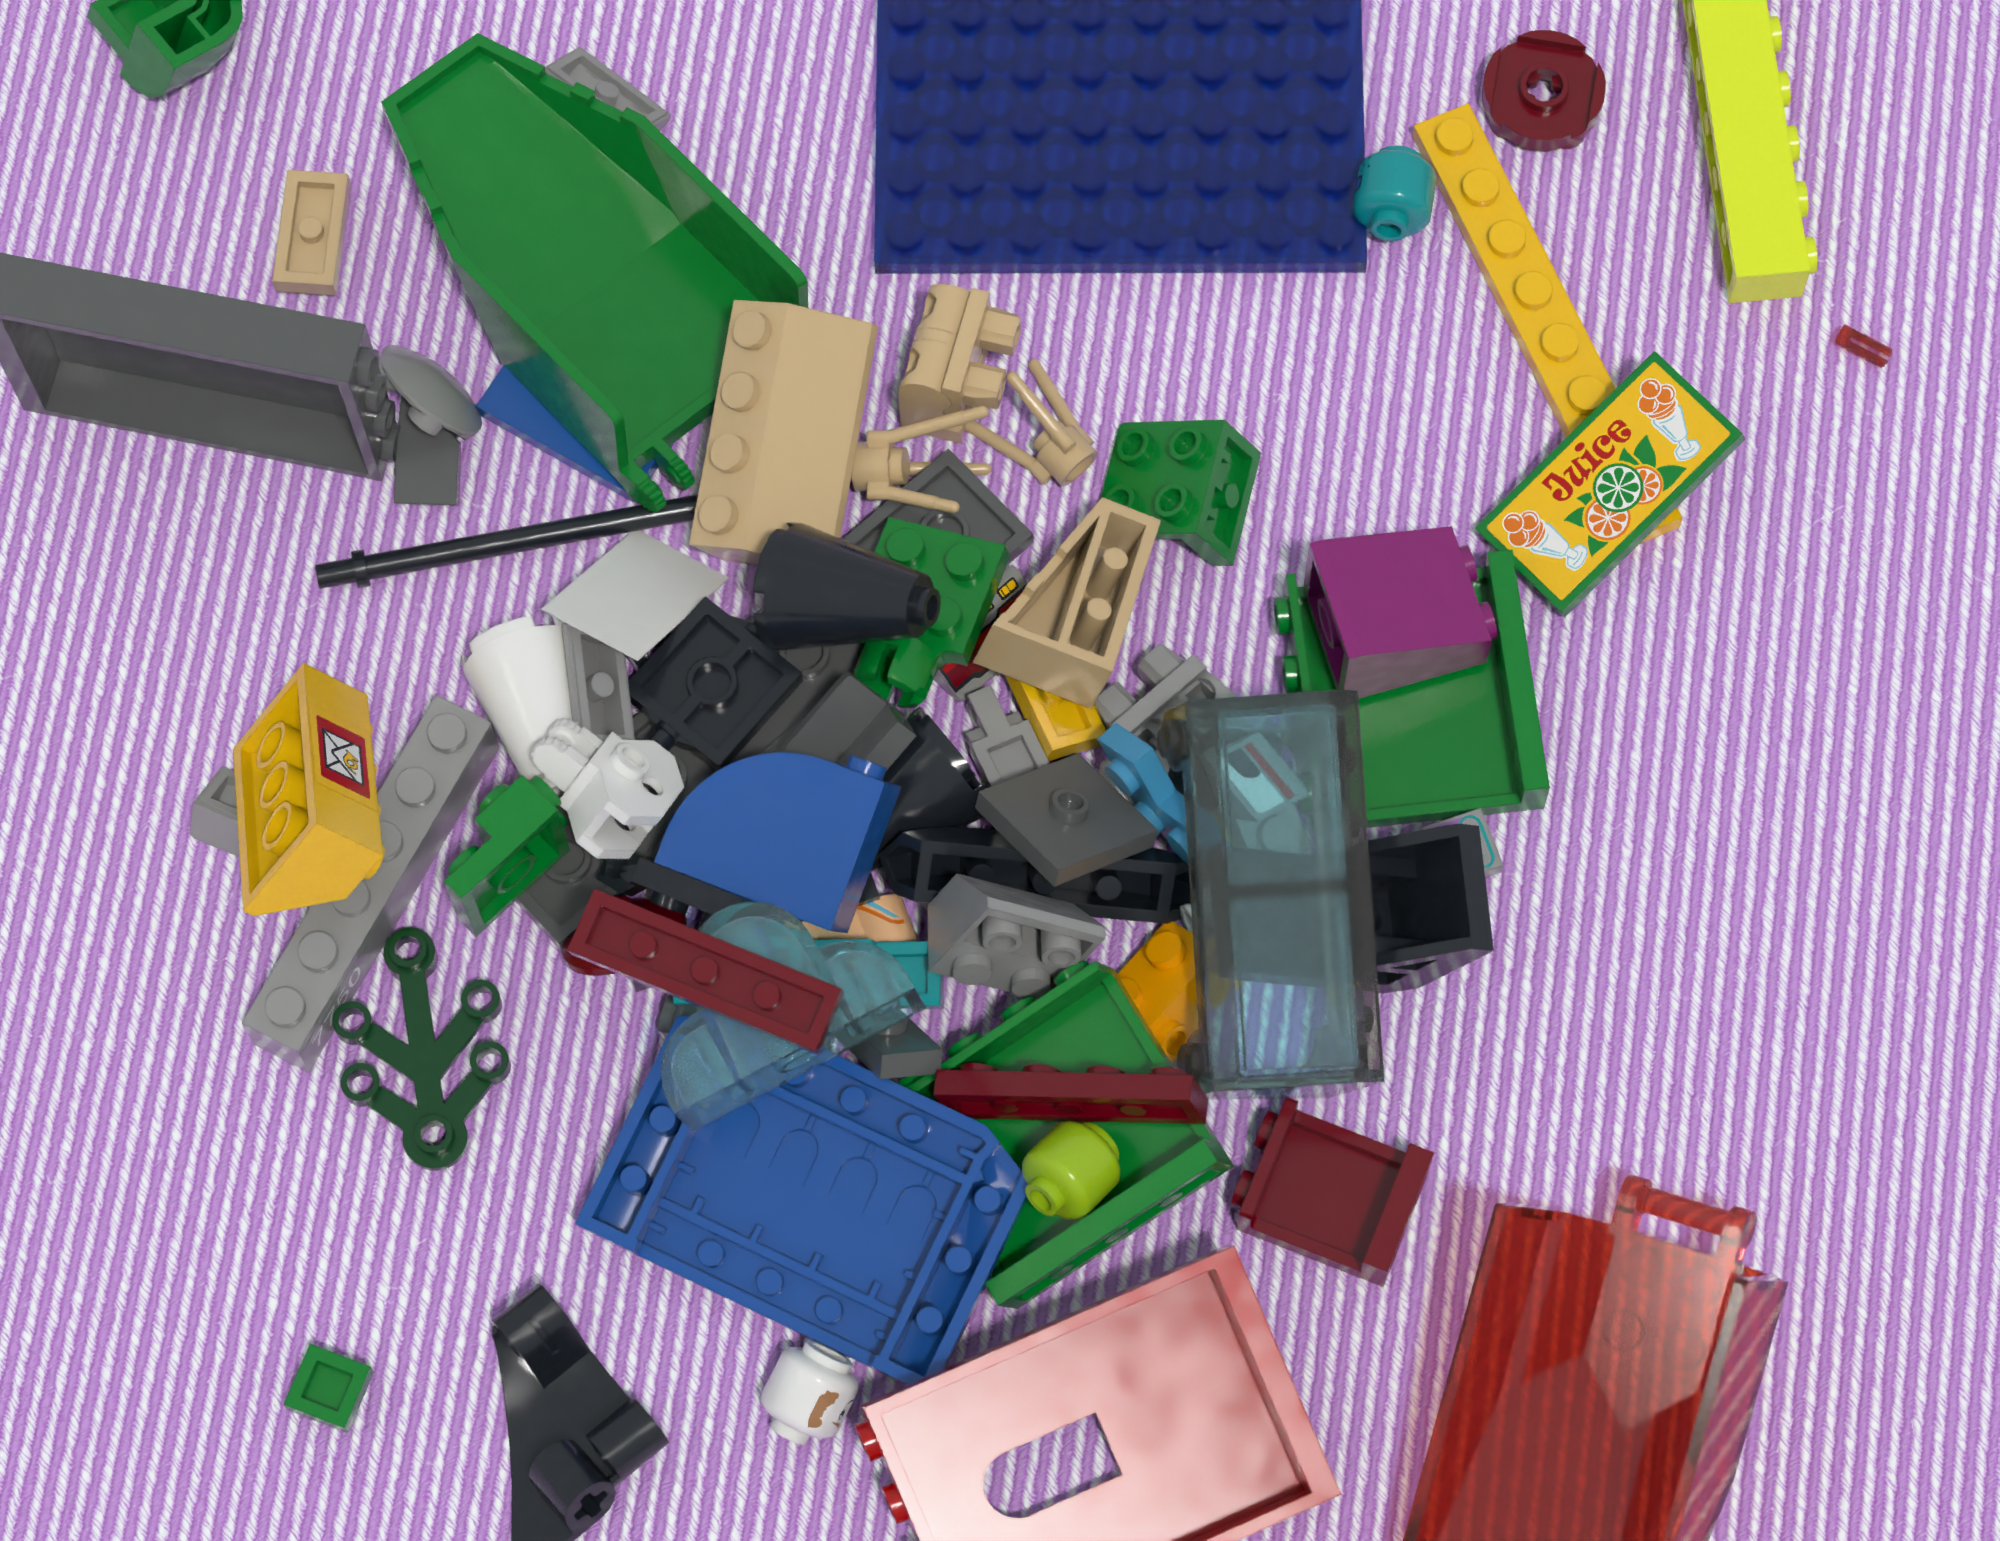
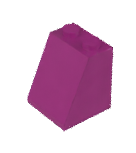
(1396, 608)

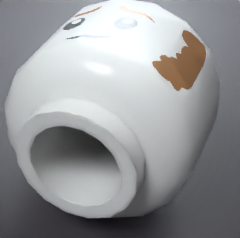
(809, 1392)

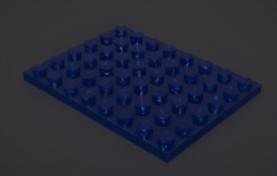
(1118, 136)

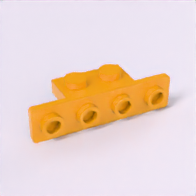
(1164, 986)

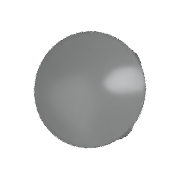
(432, 391)

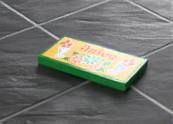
(1610, 483)

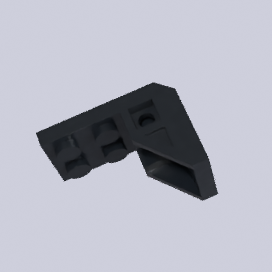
(1428, 904)

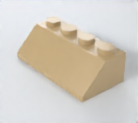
(781, 426)

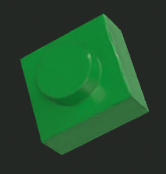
(328, 1388)

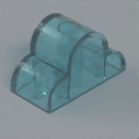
(723, 1064)

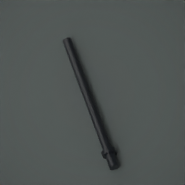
(363, 567)

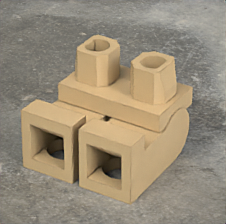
(950, 354)

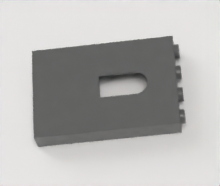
(195, 367)

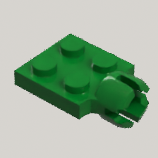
(967, 579)

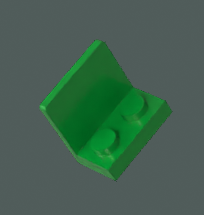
(1190, 478)

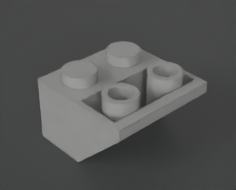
(1006, 936)

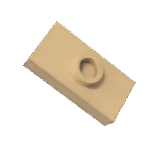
(311, 232)

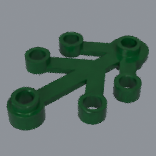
(425, 1059)

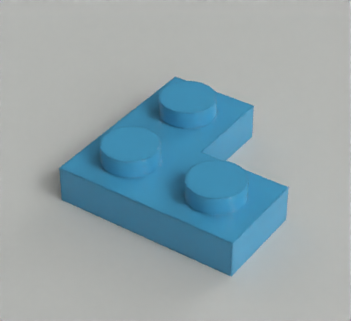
(1141, 776)

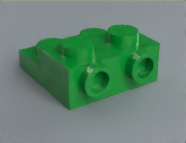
(520, 843)

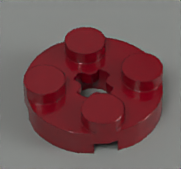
(1538, 123)

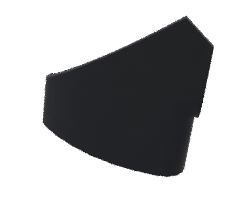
(566, 1423)

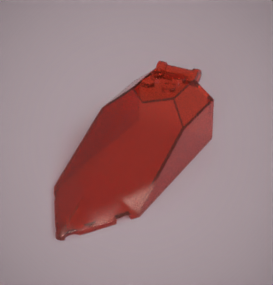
(1599, 1378)

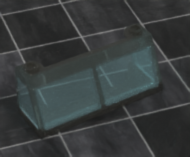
(1278, 895)

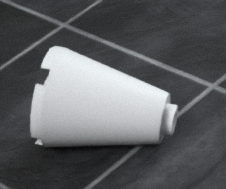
(521, 685)

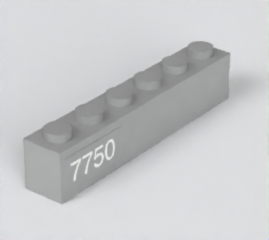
(344, 937)

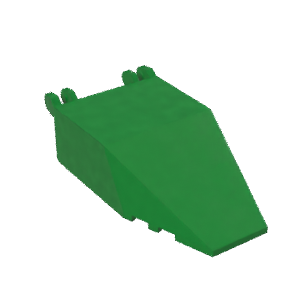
(586, 251)

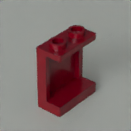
(1330, 1193)

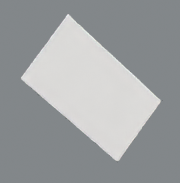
(635, 594)

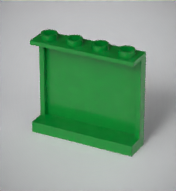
(1445, 739)
(1071, 1028)

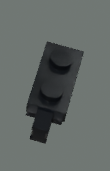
(669, 887)

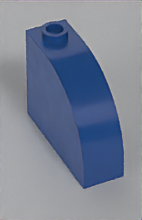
(785, 833)

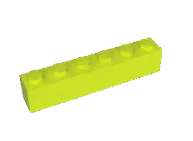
(1750, 149)

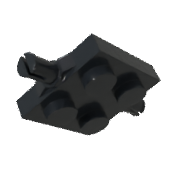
(712, 685)

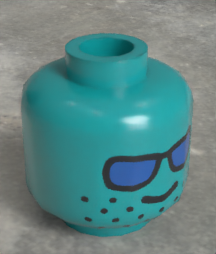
(1394, 191)

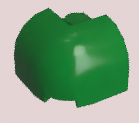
(166, 39)

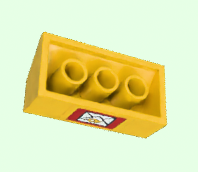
(307, 796)

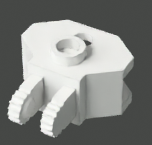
(606, 784)

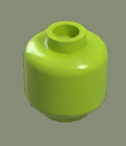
(1071, 1170)

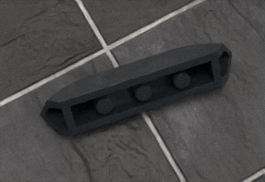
(1133, 889)

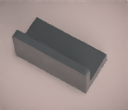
(852, 722)

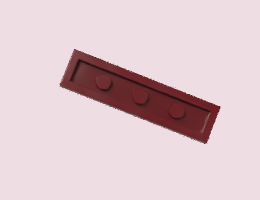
(706, 971)
(1052, 1095)

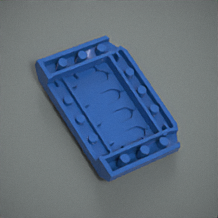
(820, 1209)

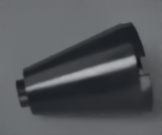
(837, 593)
(934, 782)

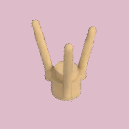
(1063, 445)
(883, 466)

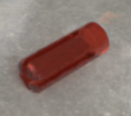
(1844, 340)

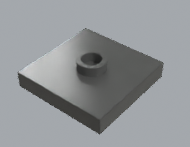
(1066, 819)

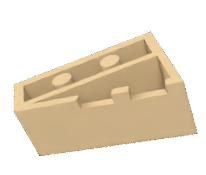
(1077, 609)

